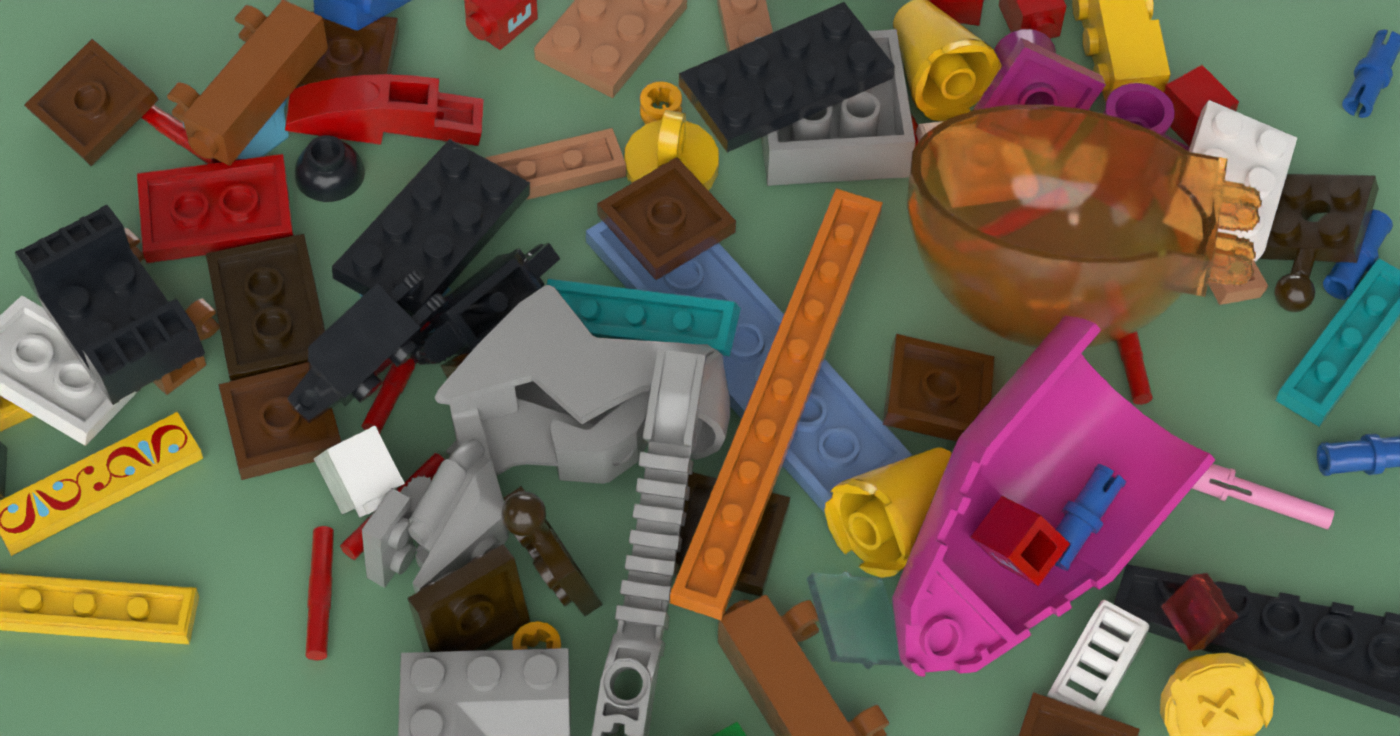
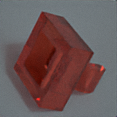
(1199, 611)

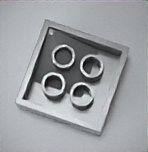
(851, 140)
(485, 693)

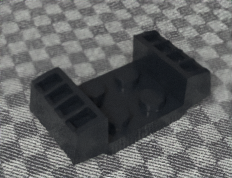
(108, 305)

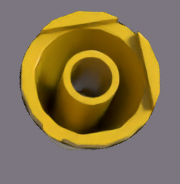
(942, 60)
(884, 510)

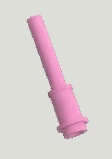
(1262, 497)

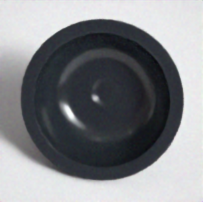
(329, 169)

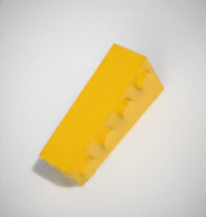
(1123, 42)

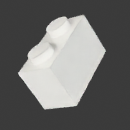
(359, 472)

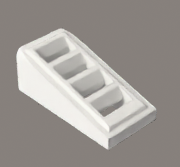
(1114, 632)

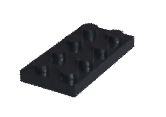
(785, 76)
(433, 225)

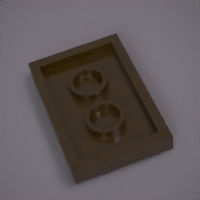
(265, 305)

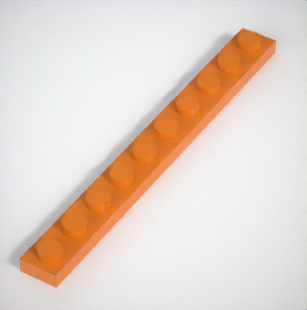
(775, 407)

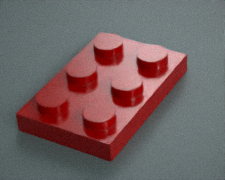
(213, 207)

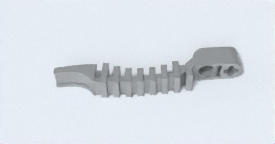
(655, 542)

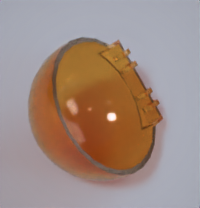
(1071, 217)

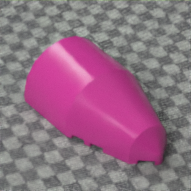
(1039, 450)

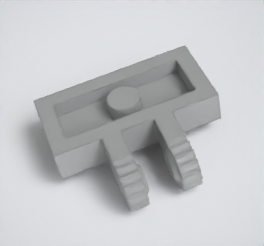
(386, 534)

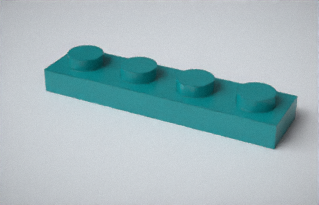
(651, 315)
(1344, 345)

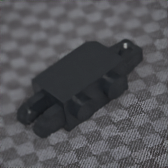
(483, 303)
(361, 346)

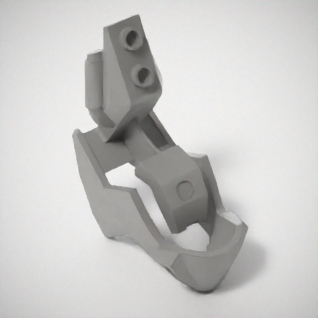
(547, 398)

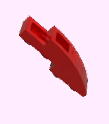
(368, 105)

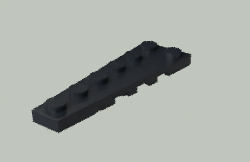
(1298, 640)

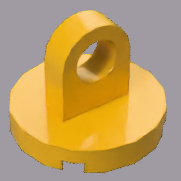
(672, 138)
(1216, 697)

